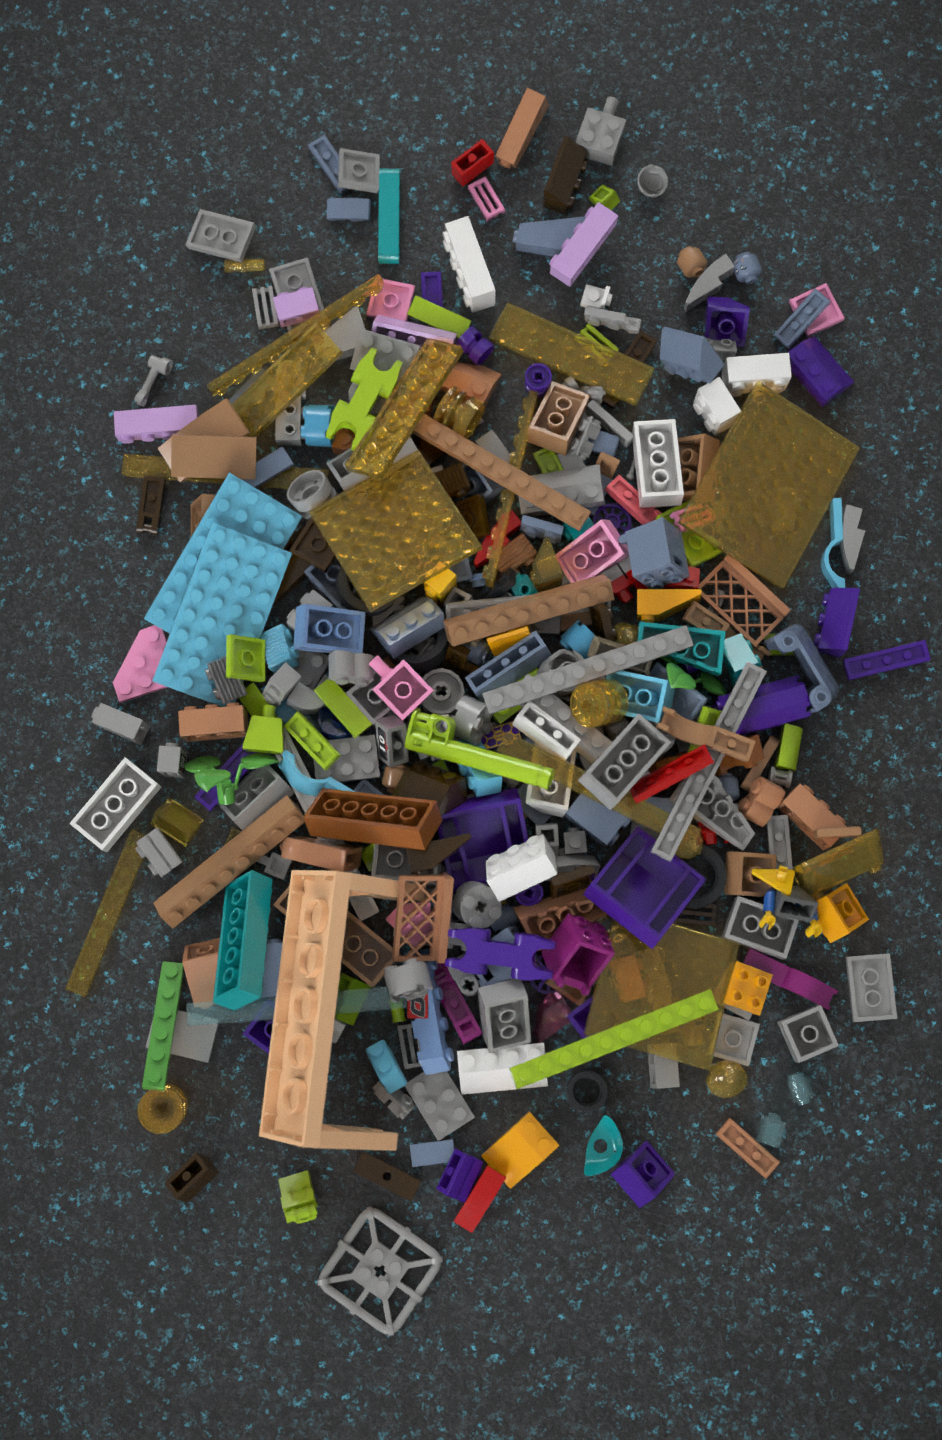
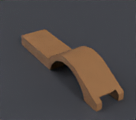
(700, 617)
(710, 735)

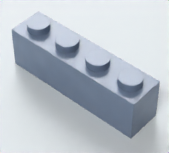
(509, 665)

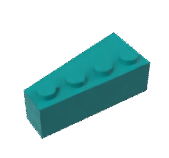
(704, 655)

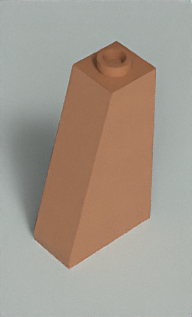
(522, 128)
(321, 853)

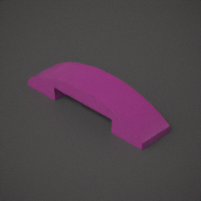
(456, 1005)

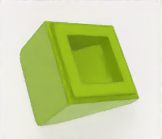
(605, 196)

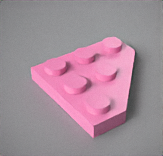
(140, 665)

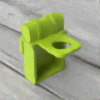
(298, 1197)

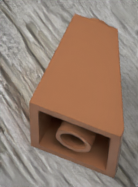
(200, 969)

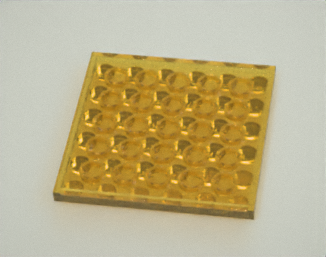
(395, 531)
(649, 979)

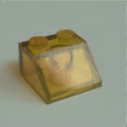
(546, 569)

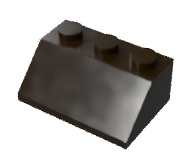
(565, 176)
(434, 784)

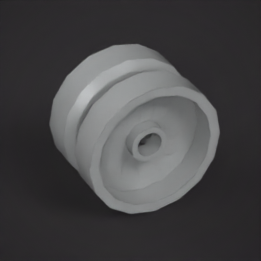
(447, 682)

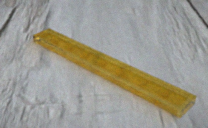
(106, 917)

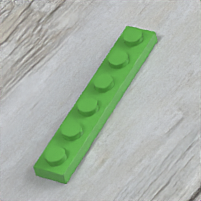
(163, 1026)

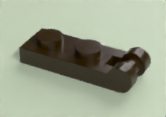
(151, 504)

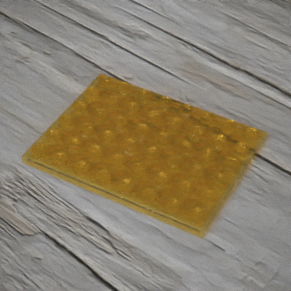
(769, 485)

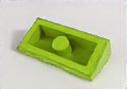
(254, 701)

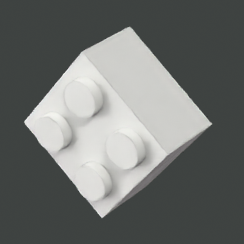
(716, 406)

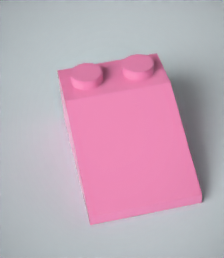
(592, 552)

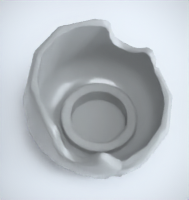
(652, 181)

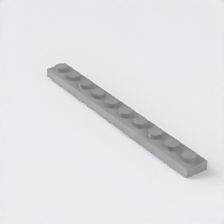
(587, 670)
(698, 783)

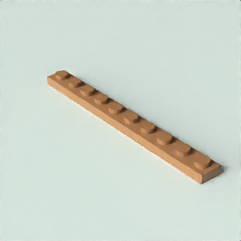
(502, 472)

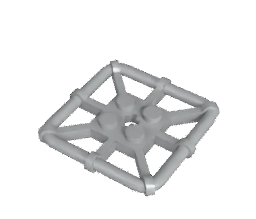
(366, 1275)

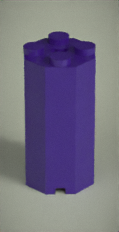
(772, 705)

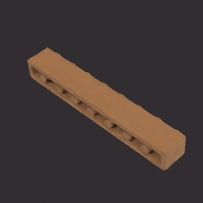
(528, 609)
(229, 862)

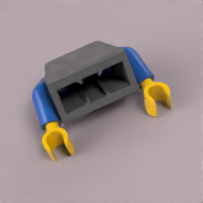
(796, 906)

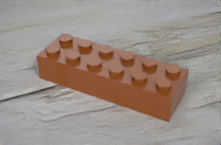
(373, 818)

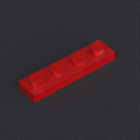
(671, 773)

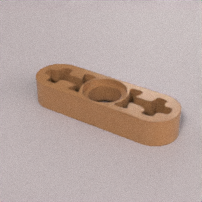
(754, 772)

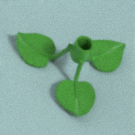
(680, 679)
(208, 777)

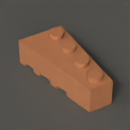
(549, 913)

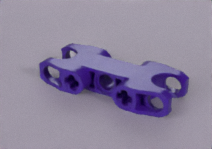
(517, 955)

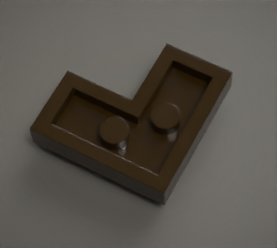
(456, 661)

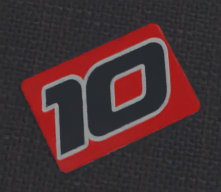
(418, 1008)

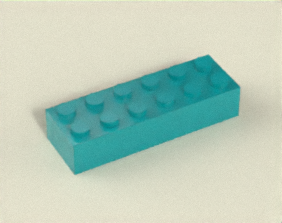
(243, 941)

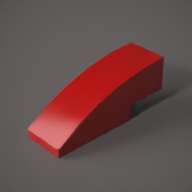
(513, 526)
(480, 1198)

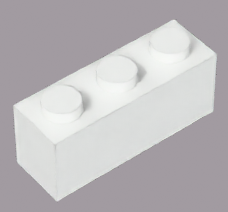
(546, 731)

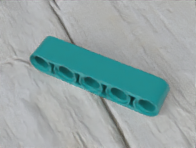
(389, 216)

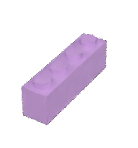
(583, 244)
(410, 331)
(152, 422)

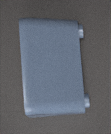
(797, 640)

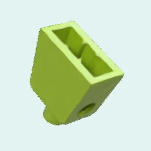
(265, 733)

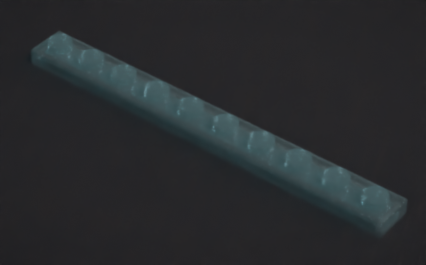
(263, 1008)

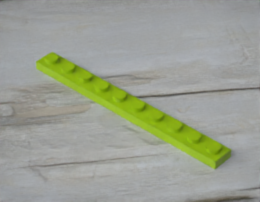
(613, 1039)

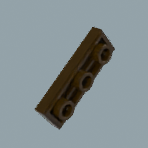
(400, 1182)

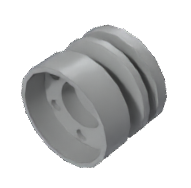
(309, 492)

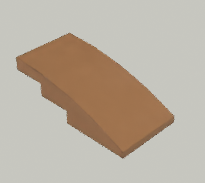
(218, 420)

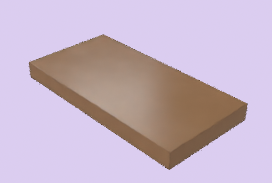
(213, 456)

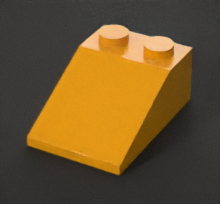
(659, 604)
(520, 1149)

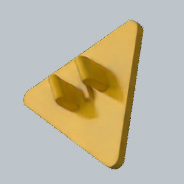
(778, 878)

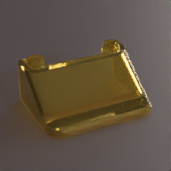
(840, 864)

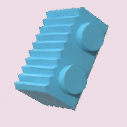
(280, 647)
(386, 1066)

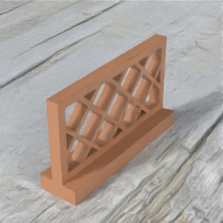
(755, 588)
(440, 914)

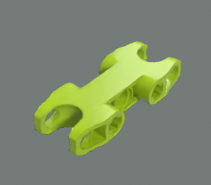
(371, 384)

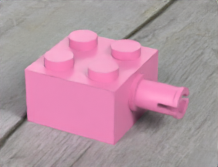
(400, 687)

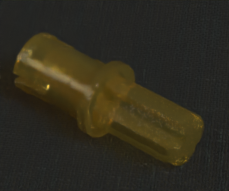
(244, 266)

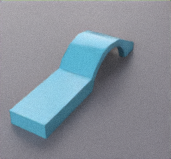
(836, 529)
(303, 783)

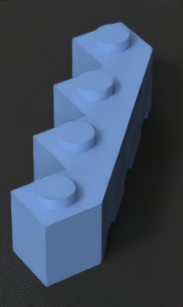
(431, 1031)

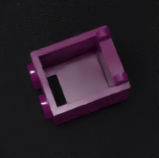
(579, 954)

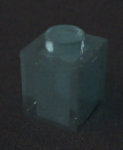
(771, 1130)

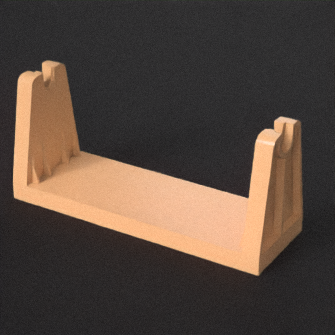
(307, 1011)

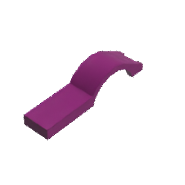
(792, 979)

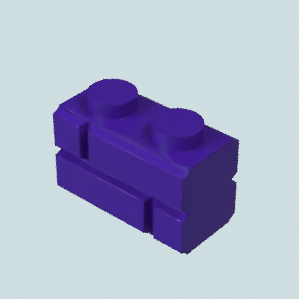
(460, 1175)

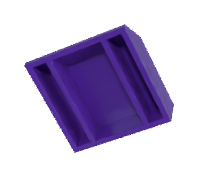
(494, 826)
(644, 889)

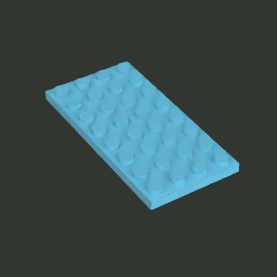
(236, 508)
(225, 596)

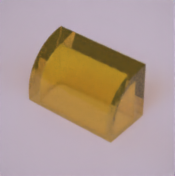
(177, 821)

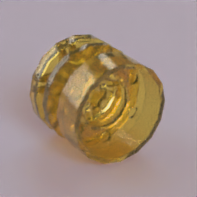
(462, 415)
(599, 703)
(150, 1111)

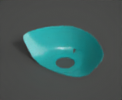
(600, 1162)

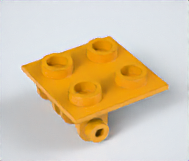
(747, 988)

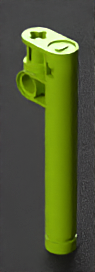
(429, 739)

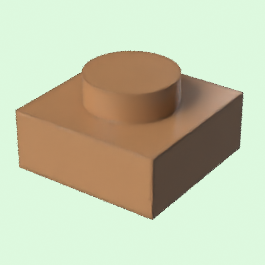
(608, 464)

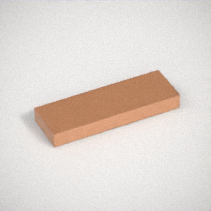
(747, 1148)

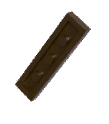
(638, 350)

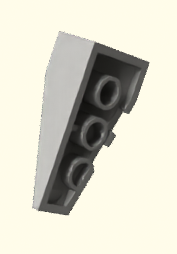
(720, 814)

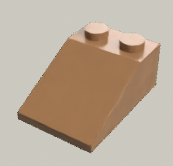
(558, 418)

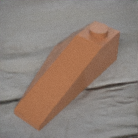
(473, 379)

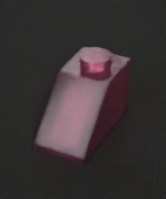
(551, 1016)

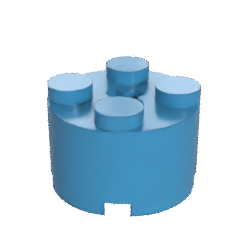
(316, 425)
(577, 639)

